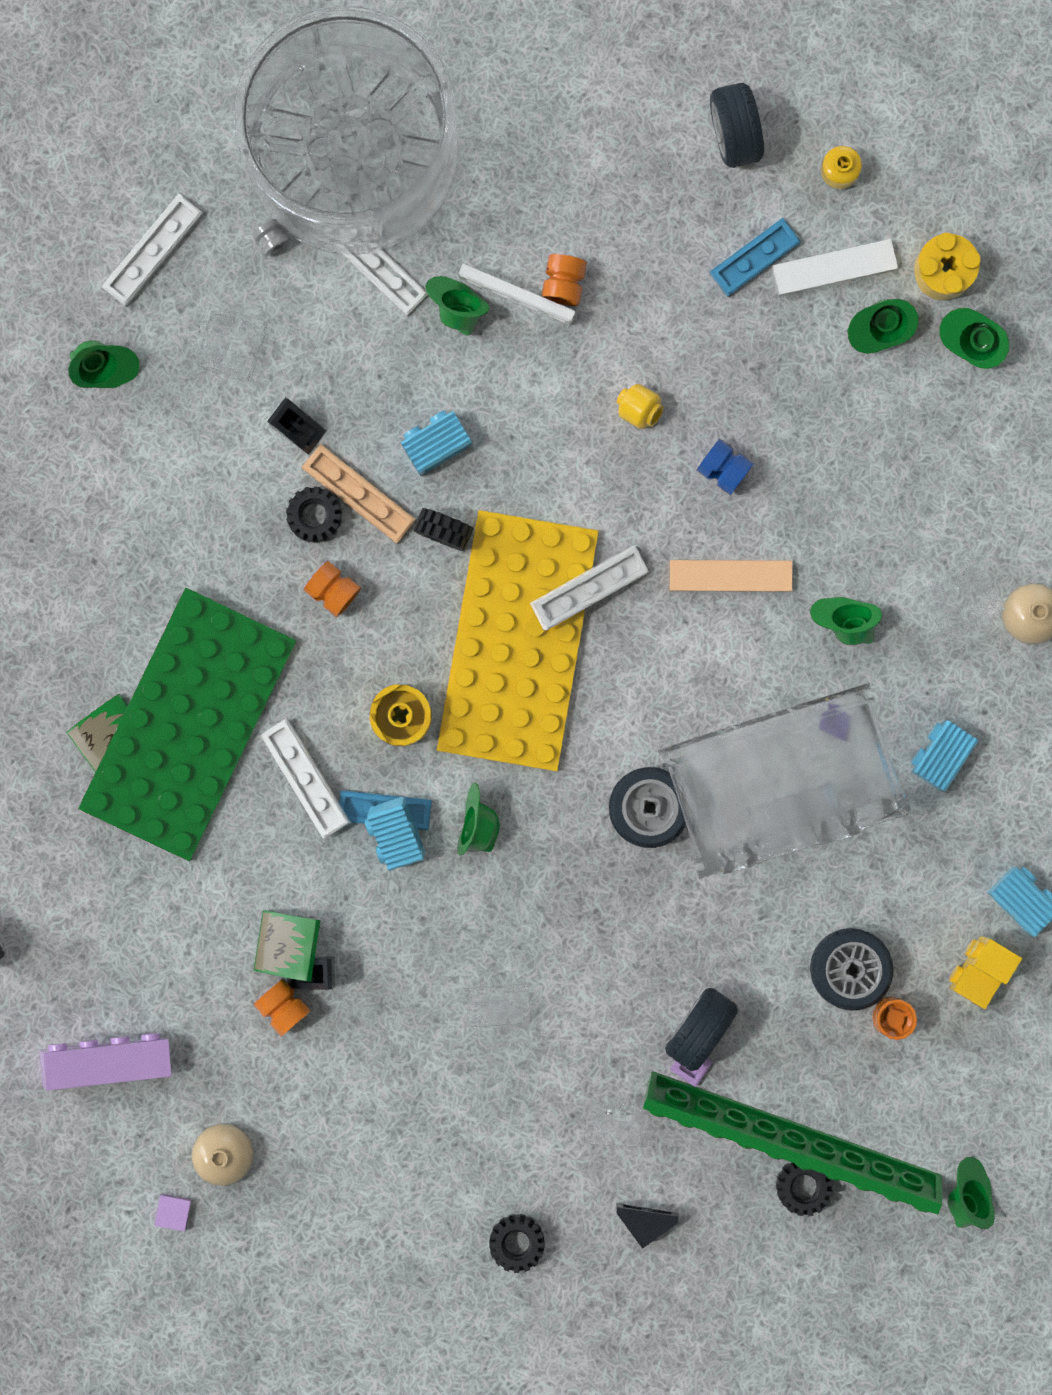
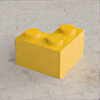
(983, 971)

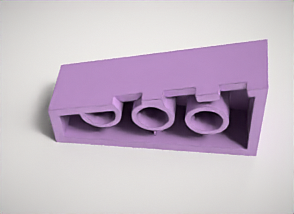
(104, 1063)

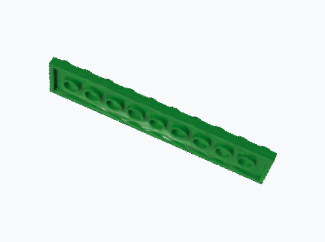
(794, 1143)

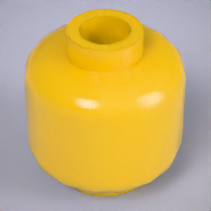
(837, 176)
(639, 406)

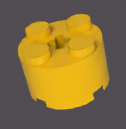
(960, 276)
(383, 711)

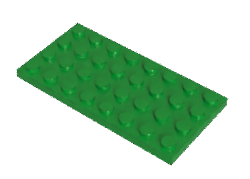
(187, 724)

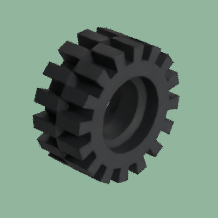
(299, 503)
(443, 529)
(798, 1205)
(503, 1256)

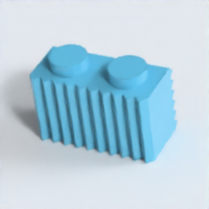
(435, 442)
(943, 755)
(395, 834)
(1023, 900)

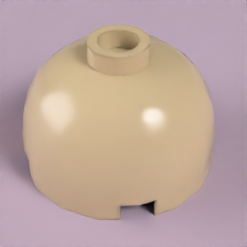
(1029, 613)
(222, 1154)

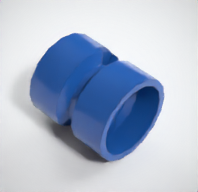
(724, 466)

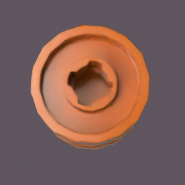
(564, 275)
(332, 589)
(281, 1007)
(894, 1018)

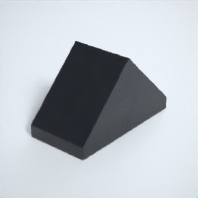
(296, 426)
(322, 977)
(646, 1223)

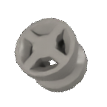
(271, 237)

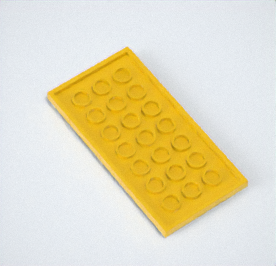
(507, 672)

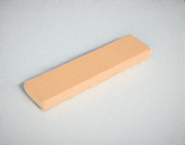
(358, 493)
(730, 575)

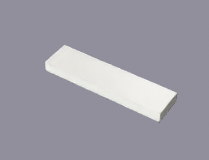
(152, 250)
(834, 267)
(386, 282)
(516, 294)
(589, 587)
(305, 778)

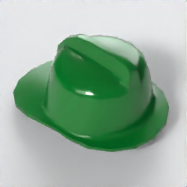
(457, 303)
(882, 325)
(974, 338)
(102, 365)
(849, 619)
(480, 825)
(972, 1197)

